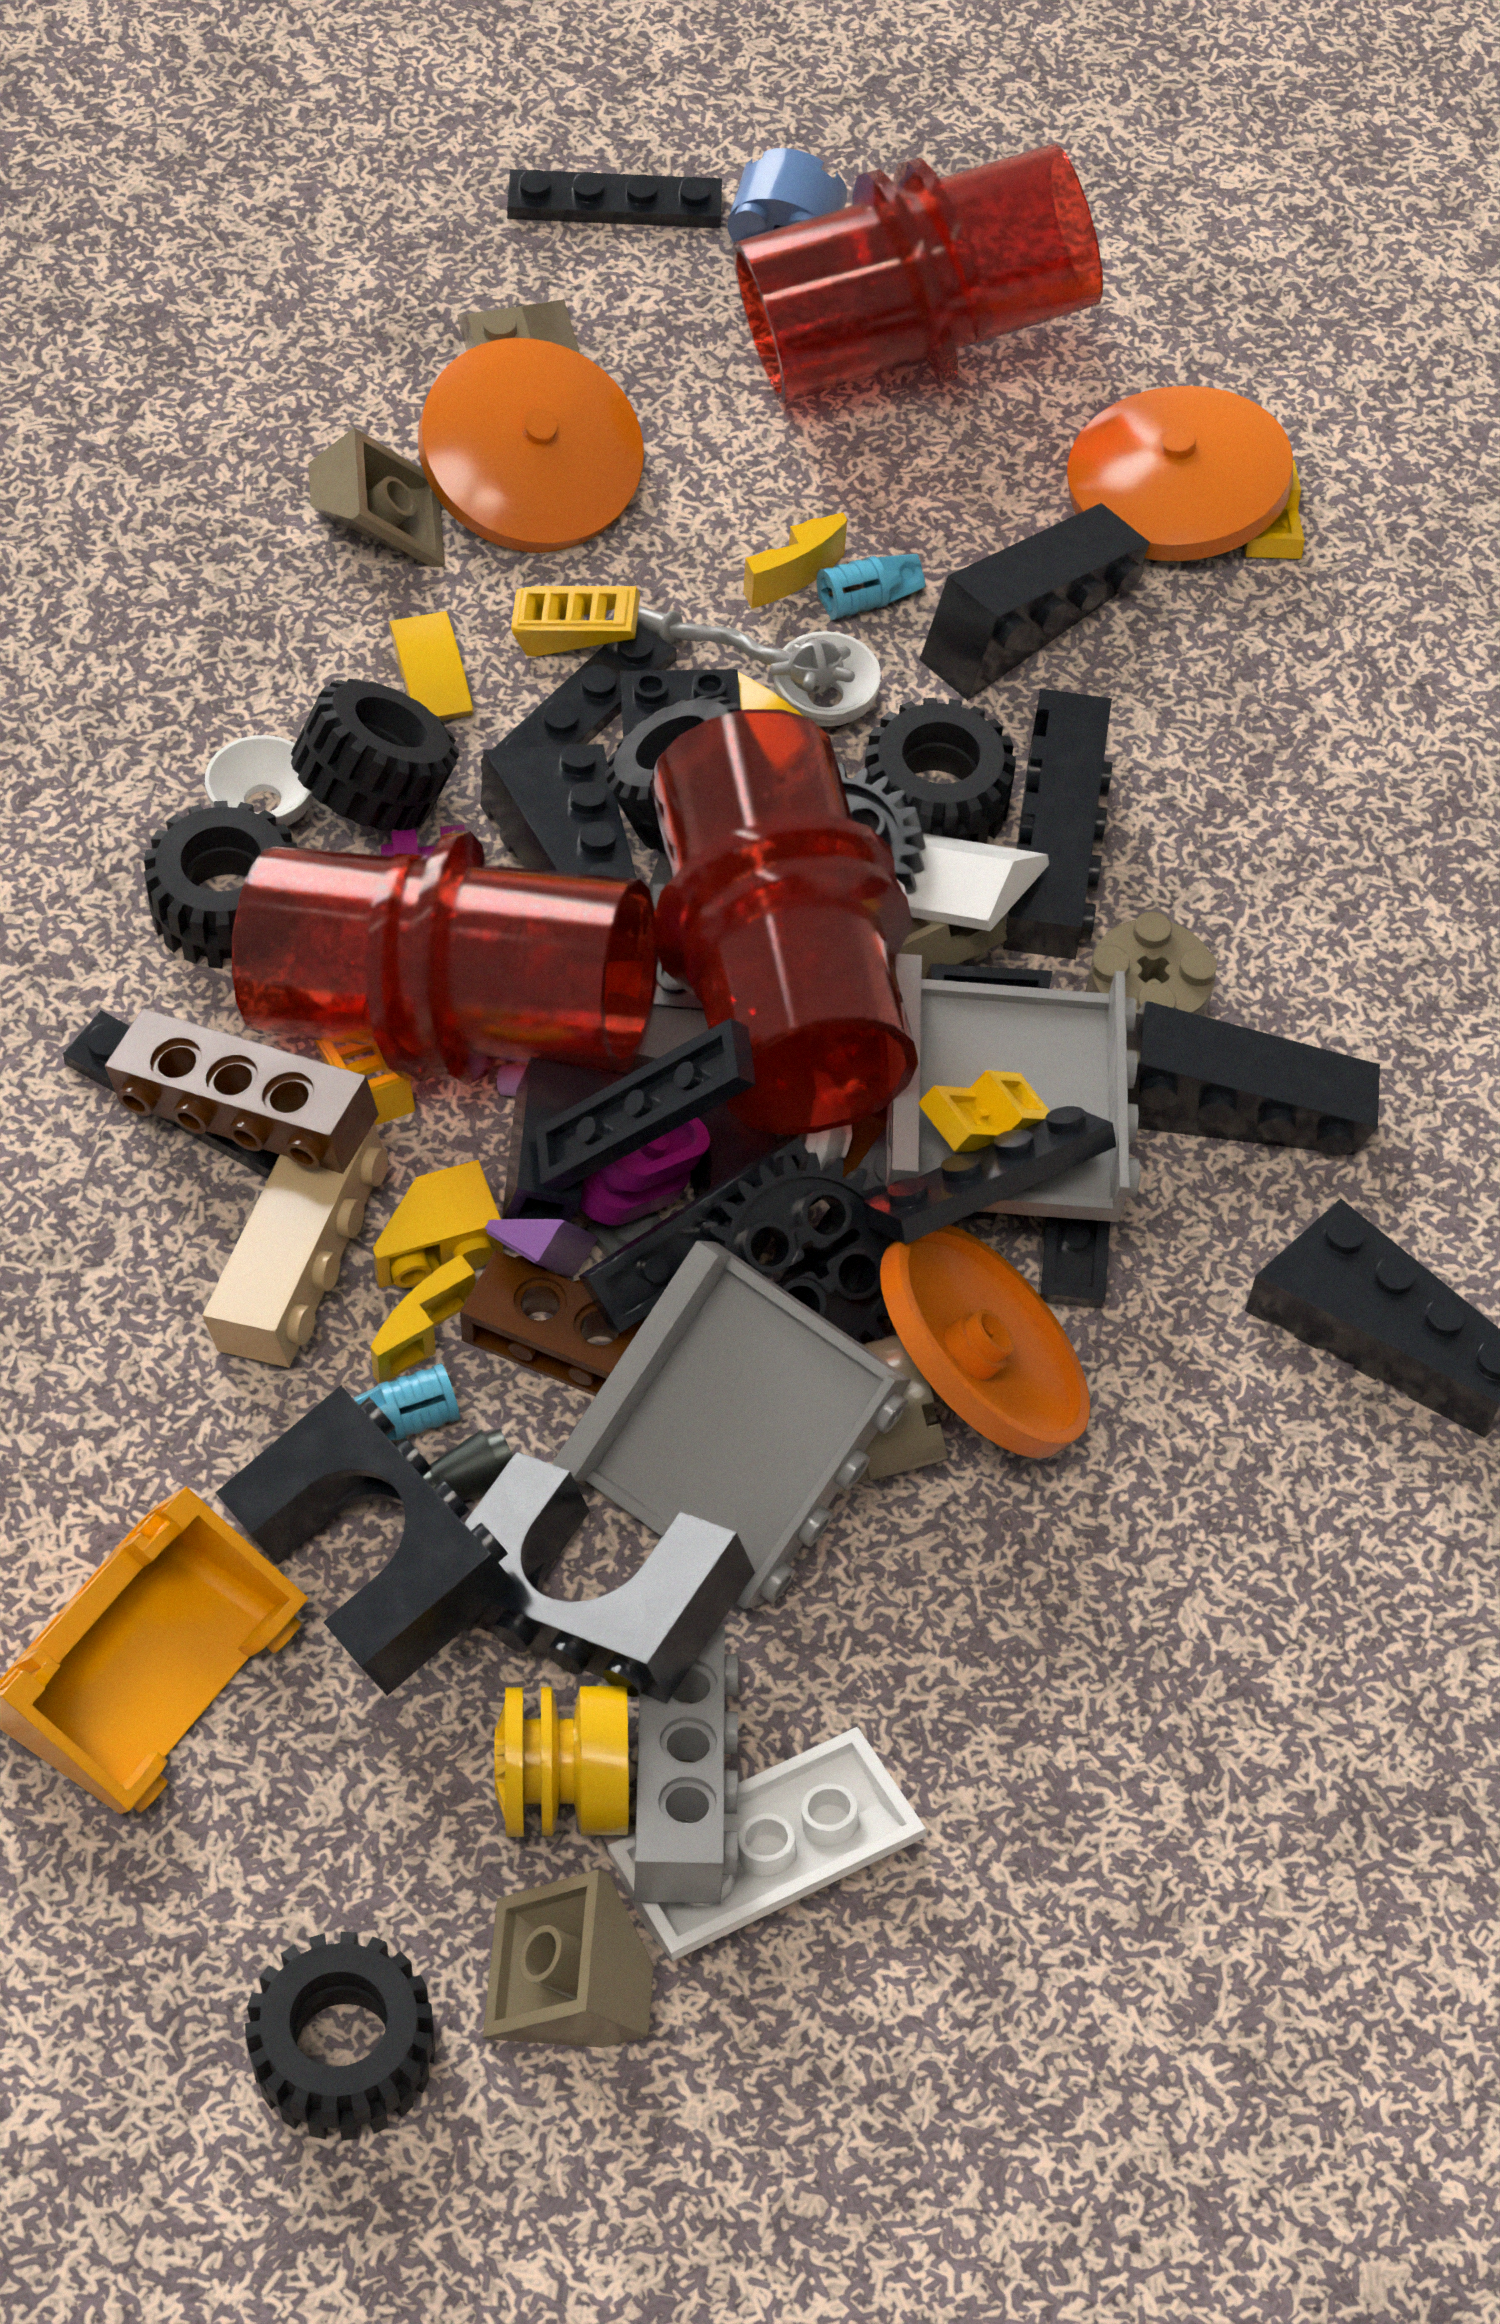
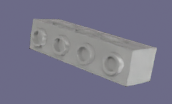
(672, 1857)

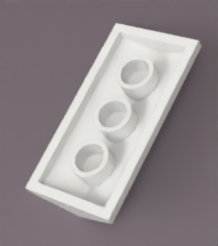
(971, 881)
(795, 1835)

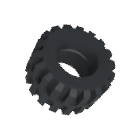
(952, 742)
(374, 755)
(637, 755)
(197, 849)
(354, 2092)

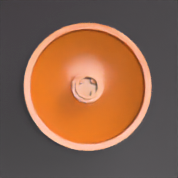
(530, 445)
(1184, 469)
(986, 1341)

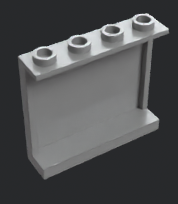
(1063, 1046)
(736, 1415)

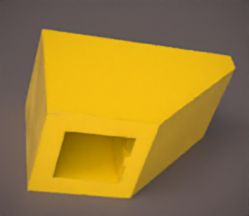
(436, 1222)

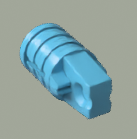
(883, 578)
(427, 1401)

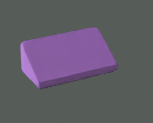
(545, 1242)

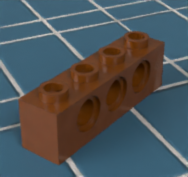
(242, 1091)
(556, 1347)

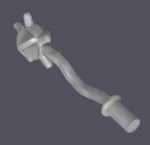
(811, 665)

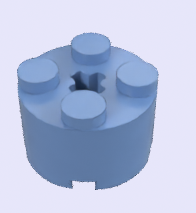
(783, 191)

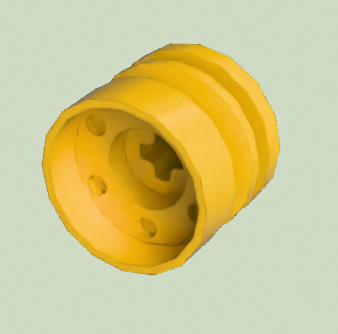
(565, 1761)

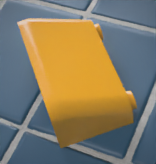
(146, 1650)

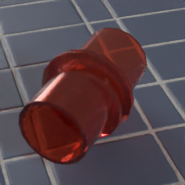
(918, 270)
(784, 918)
(445, 958)

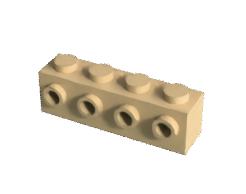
(291, 1255)

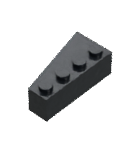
(1028, 596)
(556, 809)
(1064, 821)
(1248, 1085)
(1385, 1314)

